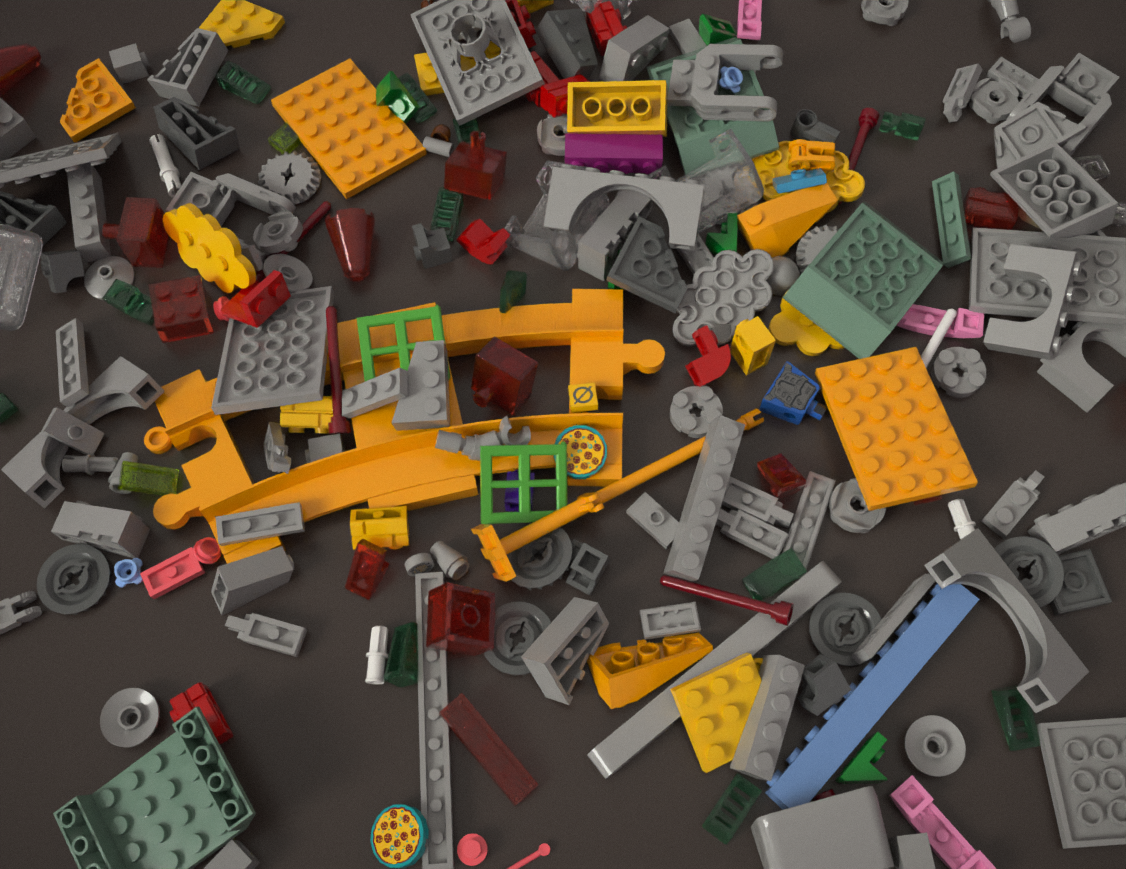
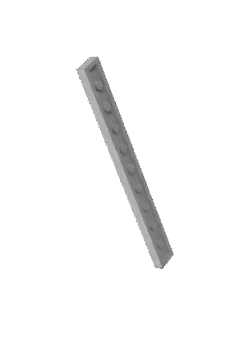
(433, 736)

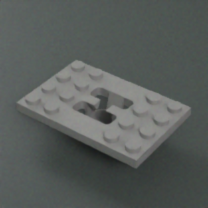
(491, 80)

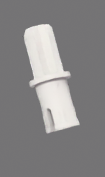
(961, 517)
(377, 655)

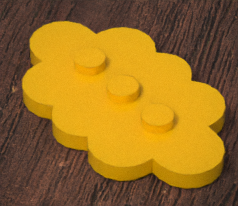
(844, 183)
(209, 248)
(794, 327)

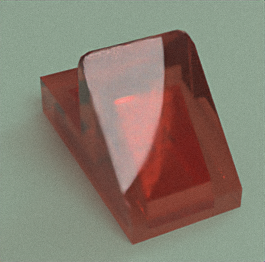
(781, 475)
(366, 569)

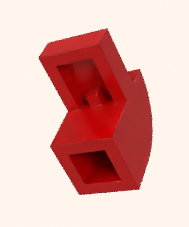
(483, 242)
(713, 360)

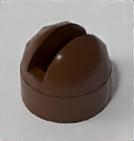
(441, 132)

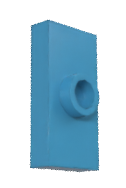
(799, 180)

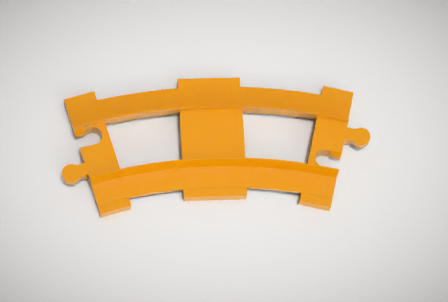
(404, 465)

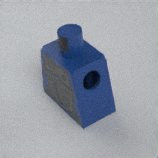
(792, 396)

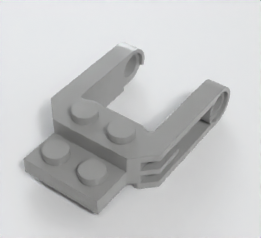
(697, 84)
(1079, 87)
(219, 196)

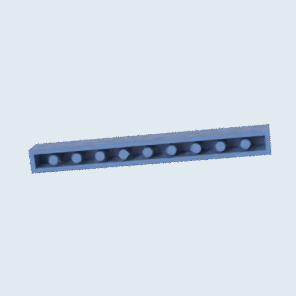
(870, 697)

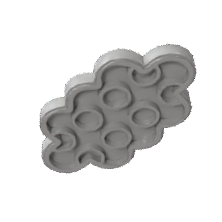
(724, 295)

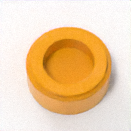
(157, 440)

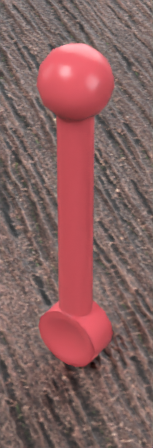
(544, 850)

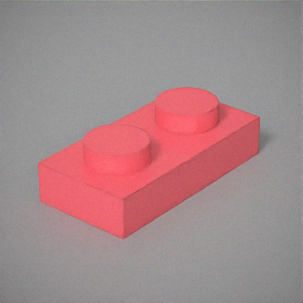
(172, 573)

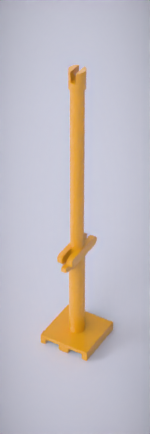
(497, 550)

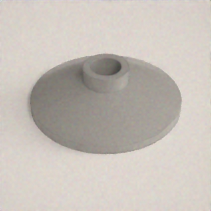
(294, 271)
(98, 282)
(117, 714)
(948, 741)

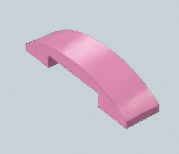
(749, 19)
(926, 320)
(943, 837)

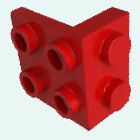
(258, 301)

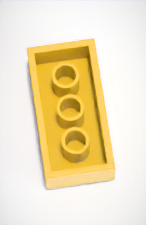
(617, 107)

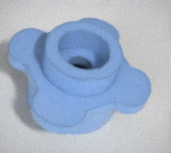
(730, 78)
(125, 565)

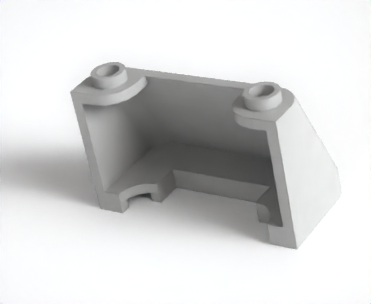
(826, 834)

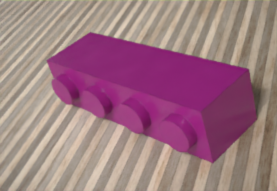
(615, 152)

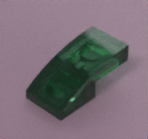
(130, 301)
(774, 575)

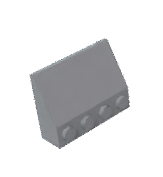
(1057, 193)

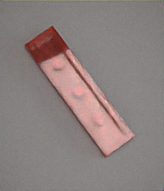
(488, 749)

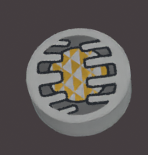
(419, 564)

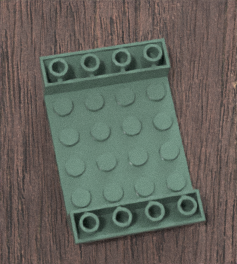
(694, 133)
(863, 281)
(161, 809)

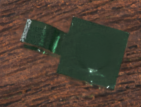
(907, 125)

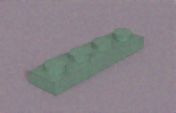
(951, 220)

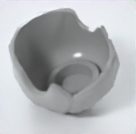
(783, 275)

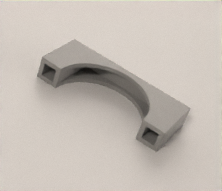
(574, 189)
(39, 462)
(1050, 662)

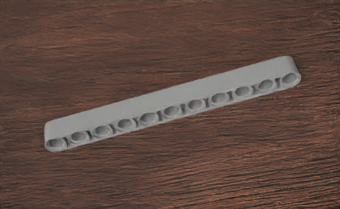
(750, 638)

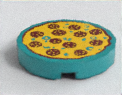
(584, 451)
(399, 836)

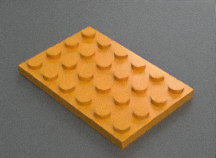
(346, 128)
(894, 429)

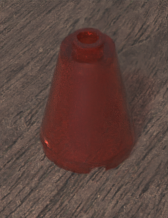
(16, 64)
(353, 241)

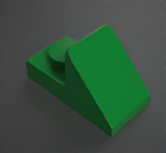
(715, 29)
(394, 95)
(726, 238)
(859, 769)

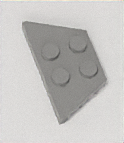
(1031, 131)

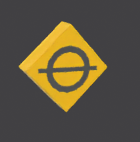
(583, 397)

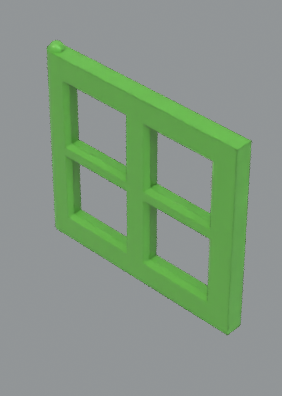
(402, 346)
(524, 483)

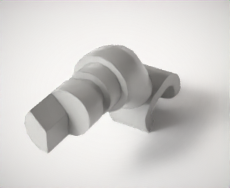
(1015, 28)
(471, 445)

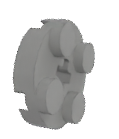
(890, 14)
(989, 109)
(547, 135)
(279, 233)
(962, 358)
(695, 397)
(844, 514)

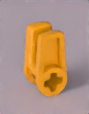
(812, 155)

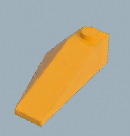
(784, 220)
(634, 671)

